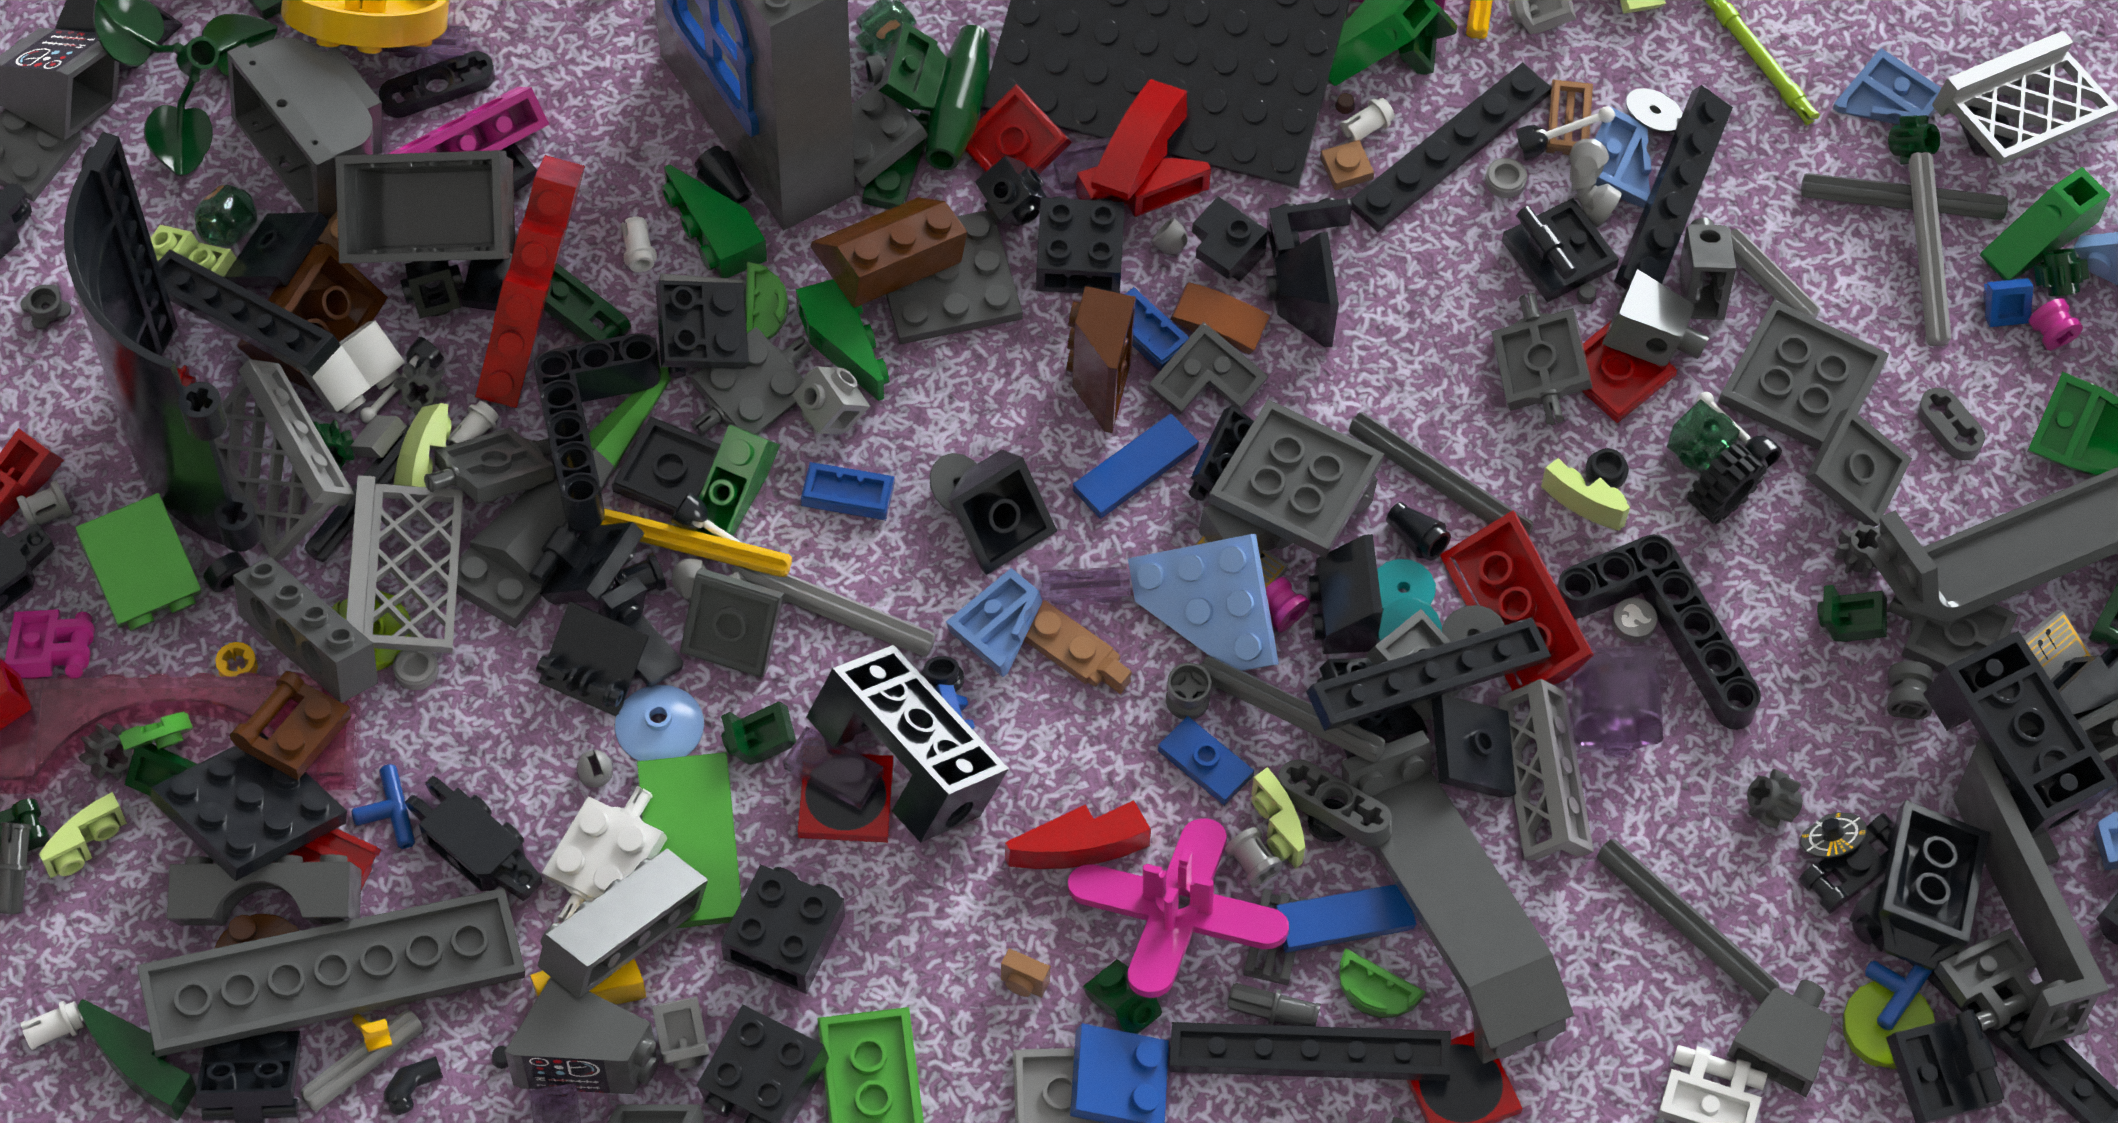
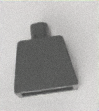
(1708, 250)
(1653, 323)
(1786, 1037)

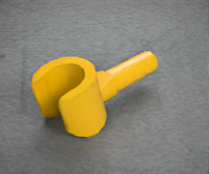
(375, 1033)

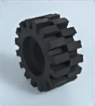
(1726, 483)

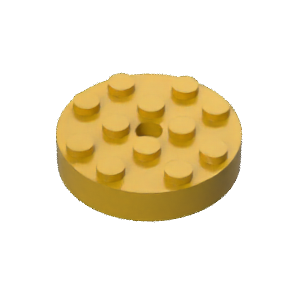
(368, 22)

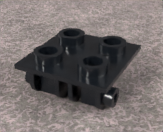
(593, 658)

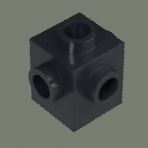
(1012, 191)
(436, 297)

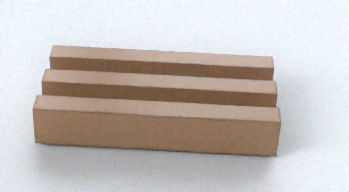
(1571, 87)

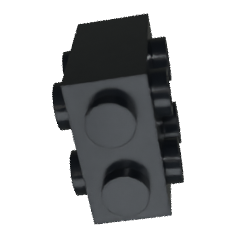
(1079, 245)
(783, 928)
(761, 1070)

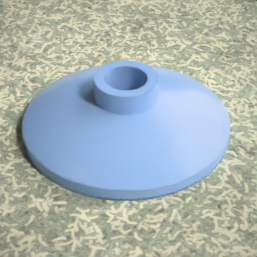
(669, 739)

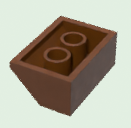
(892, 249)
(326, 295)
(1101, 351)

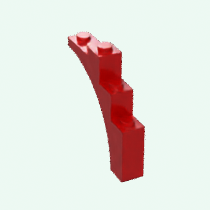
(529, 280)

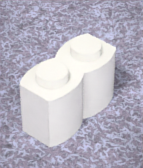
(358, 364)

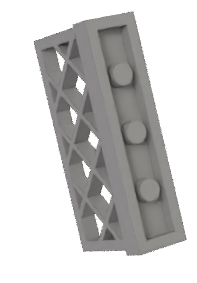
(2009, 76)
(293, 436)
(365, 559)

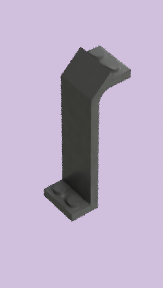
(2001, 553)
(2031, 902)
(1463, 903)

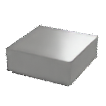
(378, 436)

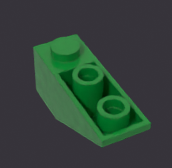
(1377, 31)
(2048, 224)
(720, 225)
(840, 336)
(736, 477)

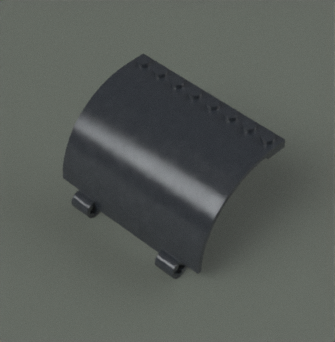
(131, 326)

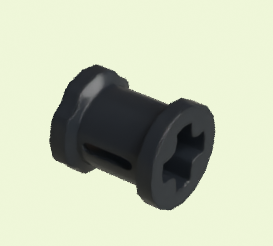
(647, 572)

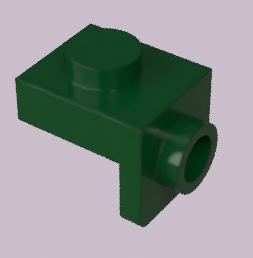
(1422, 50)
(1853, 615)
(758, 734)
(1113, 995)

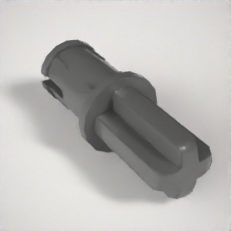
(13, 866)
(1273, 1006)

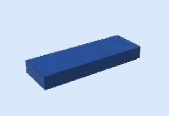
(1135, 466)
(1346, 917)

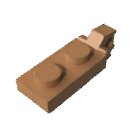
(1076, 649)

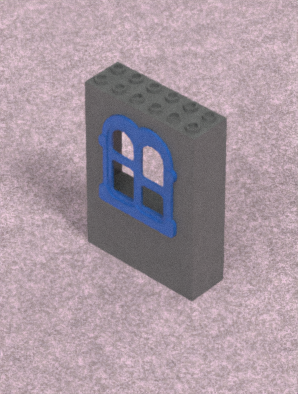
(772, 91)

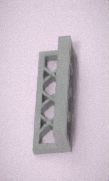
(1559, 771)

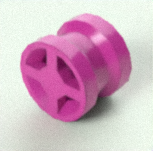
(2055, 324)
(1284, 604)

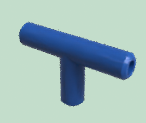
(393, 807)
(1904, 990)

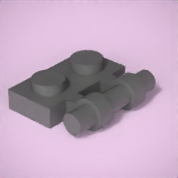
(1987, 968)

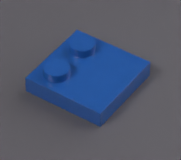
(1118, 1076)

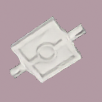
(602, 847)

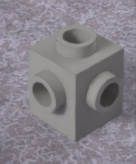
(830, 400)

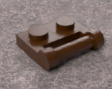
(301, 734)

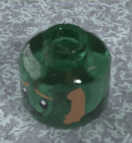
(879, 24)
(225, 215)

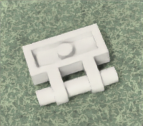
(1697, 1100)

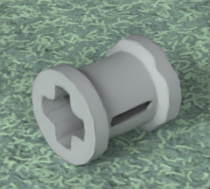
(44, 505)
(1253, 856)

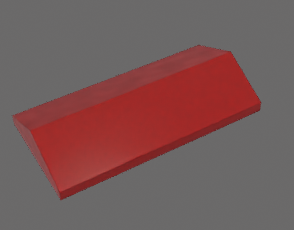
(1516, 585)

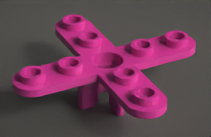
(1156, 901)

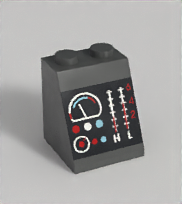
(58, 80)
(581, 1044)

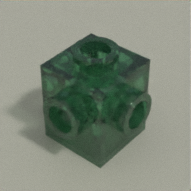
(1702, 436)

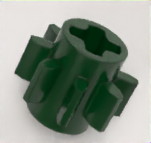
(1913, 136)
(2061, 272)
(337, 442)

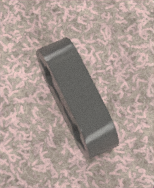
(1953, 422)

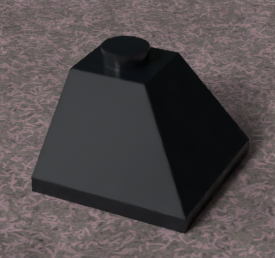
(1306, 289)
(1000, 510)

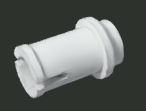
(1376, 115)
(637, 245)
(475, 424)
(53, 1024)

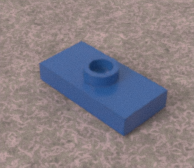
(1154, 333)
(847, 491)
(1205, 760)

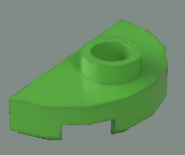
(765, 300)
(163, 733)
(1376, 989)

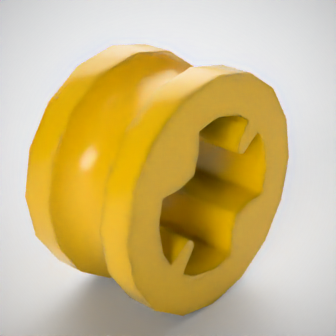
(232, 650)

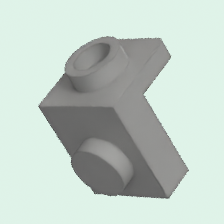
(1541, 14)
(681, 1032)

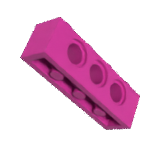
(485, 127)

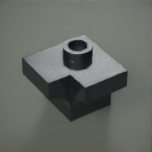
(1229, 240)

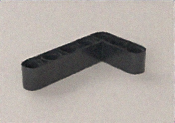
(580, 375)
(1673, 615)

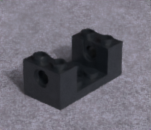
(947, 760)
(2050, 773)

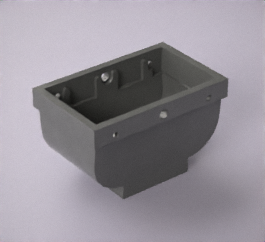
(305, 114)
(425, 206)

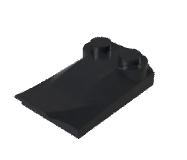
(1930, 885)

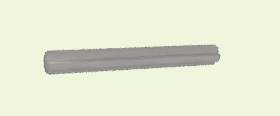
(1929, 249)
(845, 611)

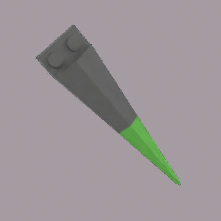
(504, 553)

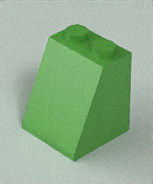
(139, 562)

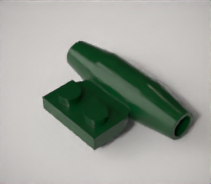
(946, 86)

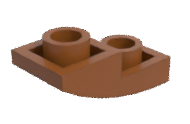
(1226, 315)

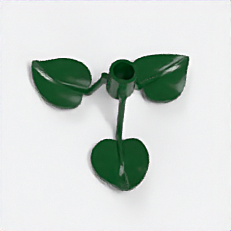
(128, 35)

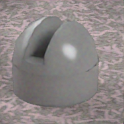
(1170, 237)
(585, 771)

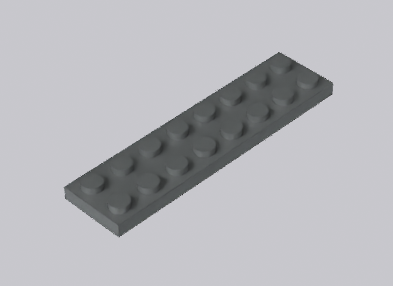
(330, 972)

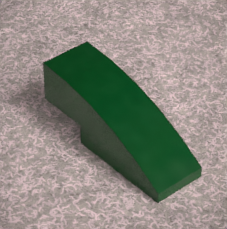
(133, 1058)

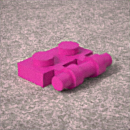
(35, 646)

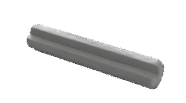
(1770, 275)
(359, 1063)

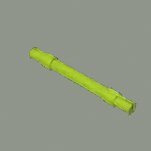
(1790, 91)

